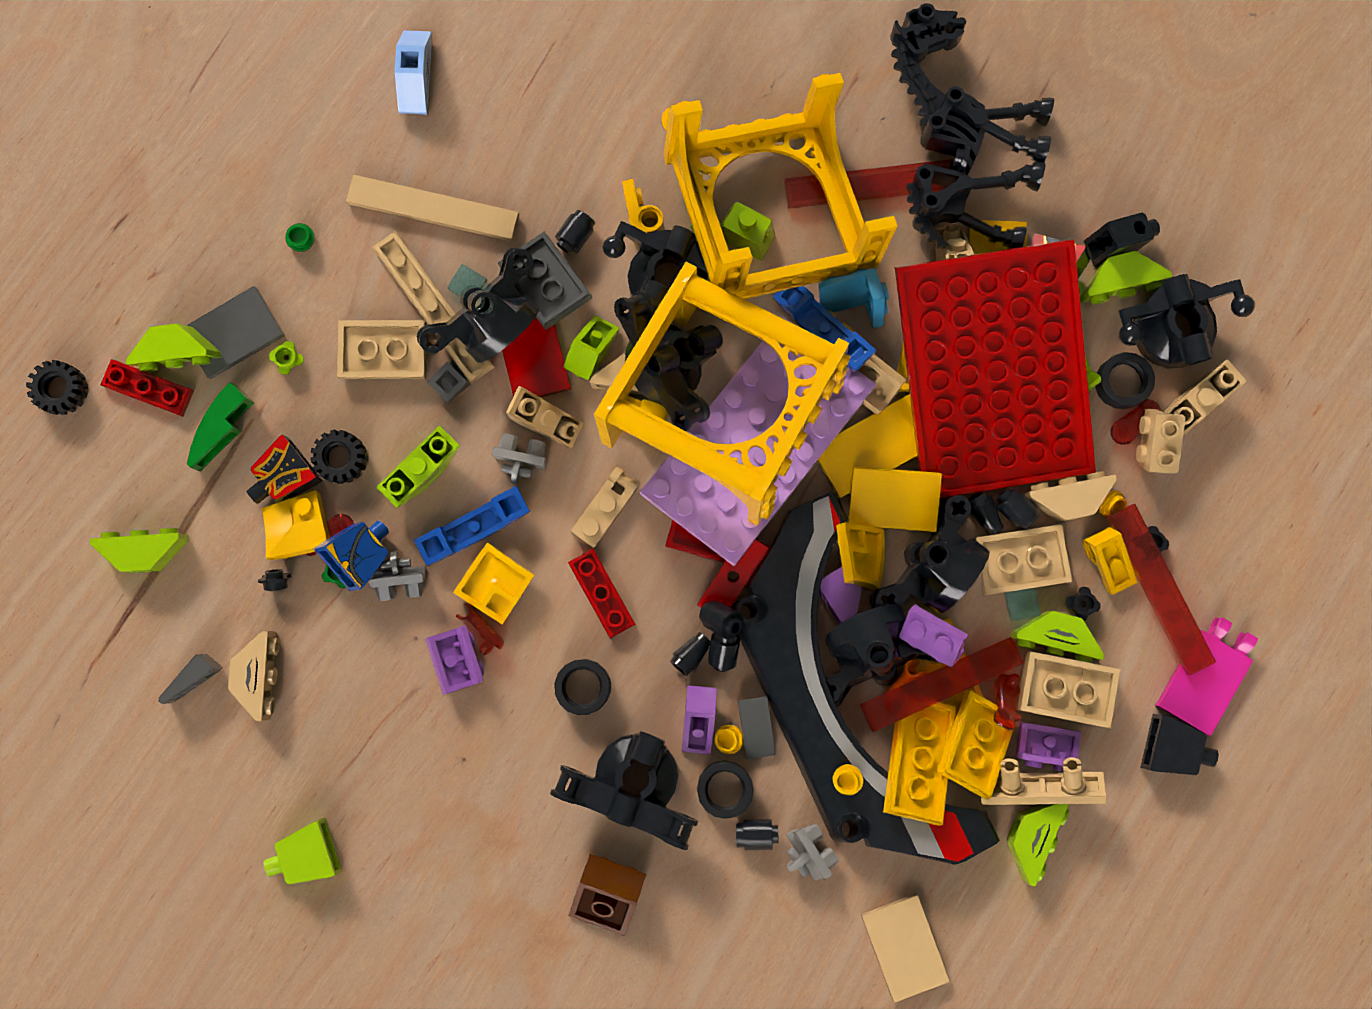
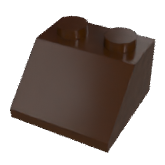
(607, 894)

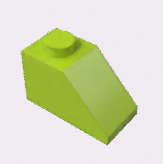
(590, 347)

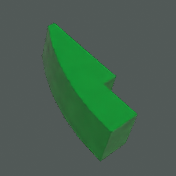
(218, 426)

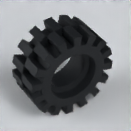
(43, 378)
(321, 456)

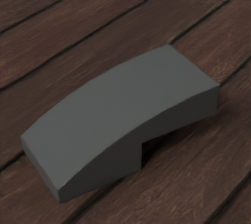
(449, 381)
(756, 727)

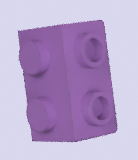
(933, 636)
(455, 659)
(1046, 745)

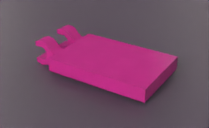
(1206, 694)

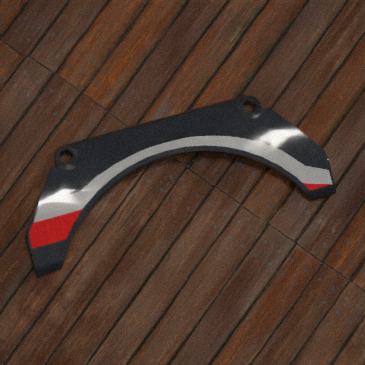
(787, 662)

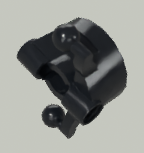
(656, 248)
(1155, 325)

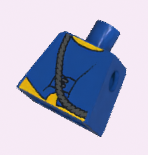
(355, 553)

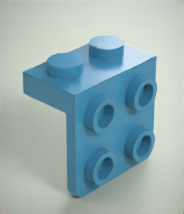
(856, 290)

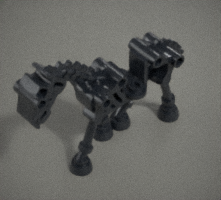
(956, 128)

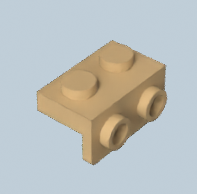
(887, 383)
(1160, 441)

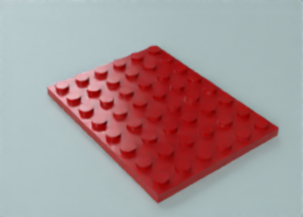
(997, 367)

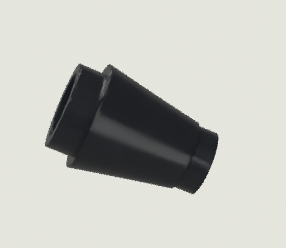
(985, 512)
(690, 655)

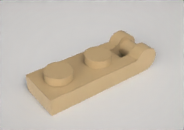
(605, 508)

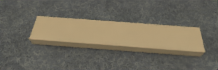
(432, 208)
(426, 299)

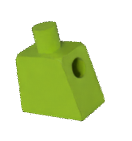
(748, 228)
(305, 855)

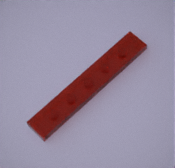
(865, 184)
(1162, 590)
(941, 684)

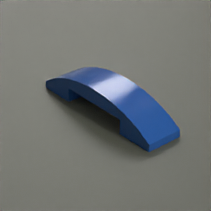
(813, 317)
(472, 527)

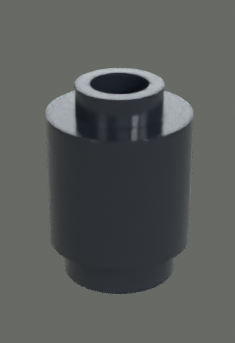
(575, 232)
(1017, 508)
(721, 619)
(723, 652)
(756, 834)

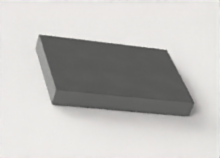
(550, 282)
(237, 330)

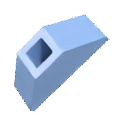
(413, 71)

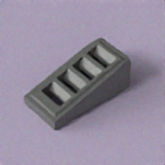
(194, 673)

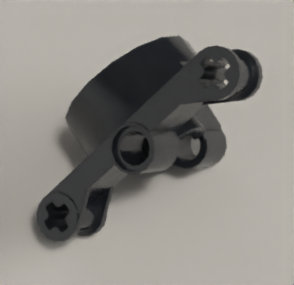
(495, 321)
(675, 364)
(946, 563)
(867, 647)
(644, 811)

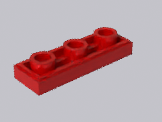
(159, 393)
(727, 589)
(610, 609)

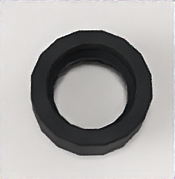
(1145, 373)
(560, 687)
(747, 793)

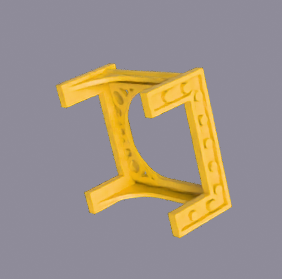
(816, 124)
(748, 482)

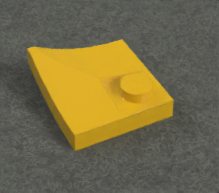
(295, 526)
(862, 554)
(494, 583)

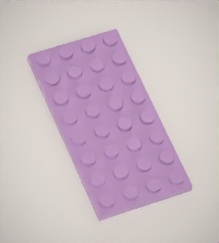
(738, 414)

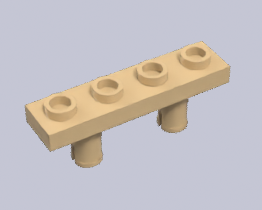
(1063, 787)

